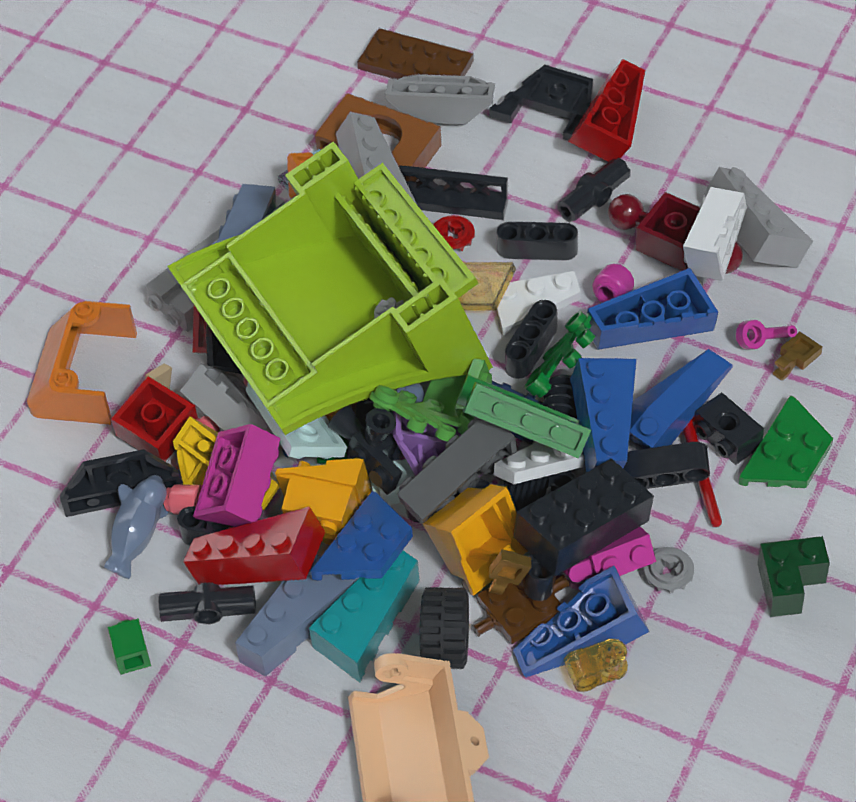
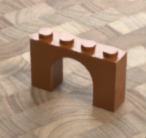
(416, 137)

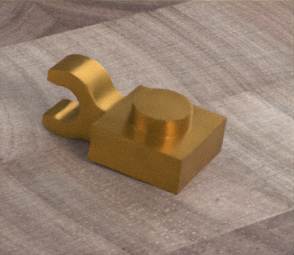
(798, 352)
(506, 569)

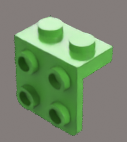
(448, 389)

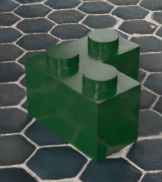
(789, 567)

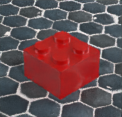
(152, 418)

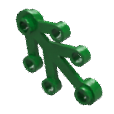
(578, 327)

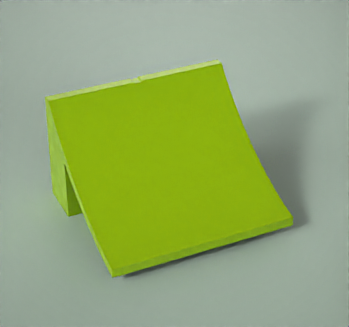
(304, 286)

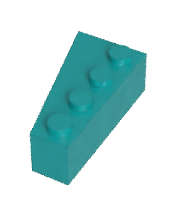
(363, 616)

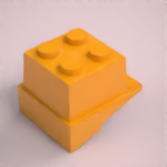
(330, 490)
(473, 532)

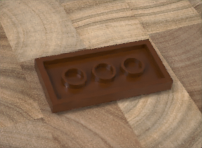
(402, 56)

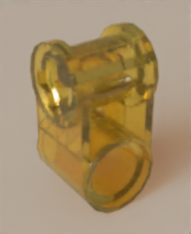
(595, 666)

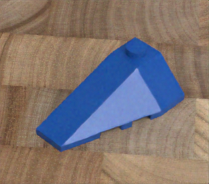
(671, 404)
(595, 614)

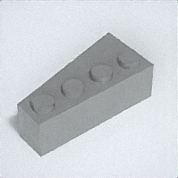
(366, 147)
(765, 229)

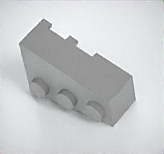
(222, 398)

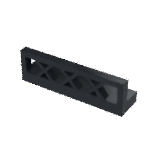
(453, 197)

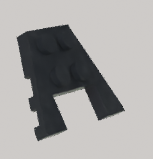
(551, 92)

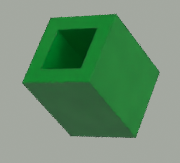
(129, 646)

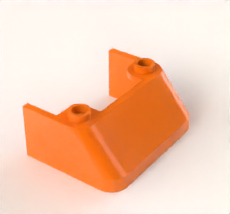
(55, 386)

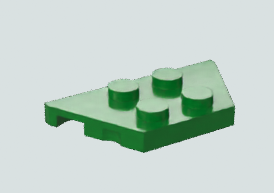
(789, 450)

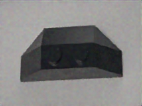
(98, 480)

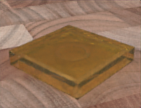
(493, 282)

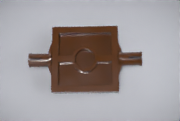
(515, 612)

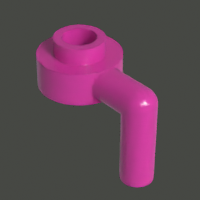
(759, 334)

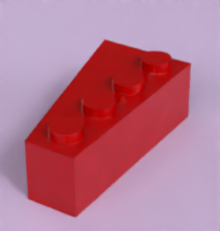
(612, 115)
(258, 551)

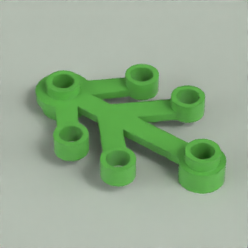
(420, 413)

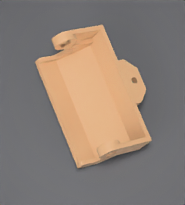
(413, 736)

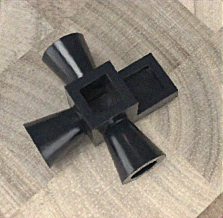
(372, 444)

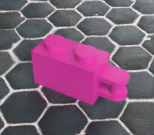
(626, 554)

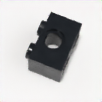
(728, 428)

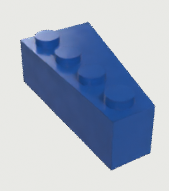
(604, 404)

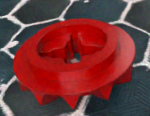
(458, 226)

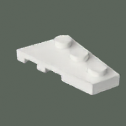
(523, 294)
(534, 463)

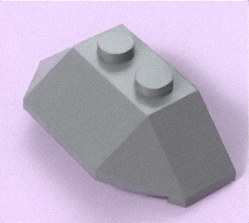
(440, 97)

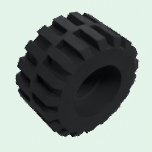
(445, 625)

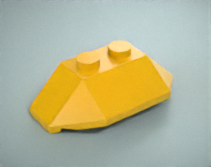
(194, 451)

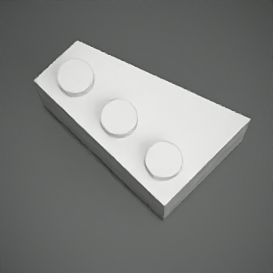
(714, 233)

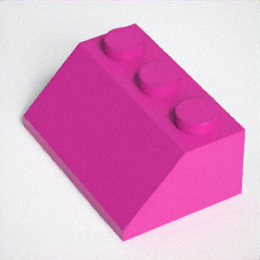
(237, 476)

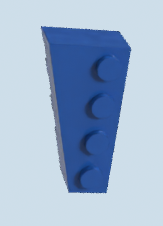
(654, 312)

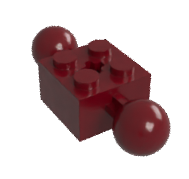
(663, 229)

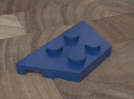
(366, 543)

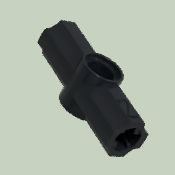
(593, 189)
(207, 603)

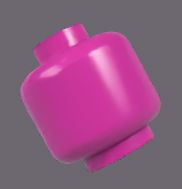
(612, 282)

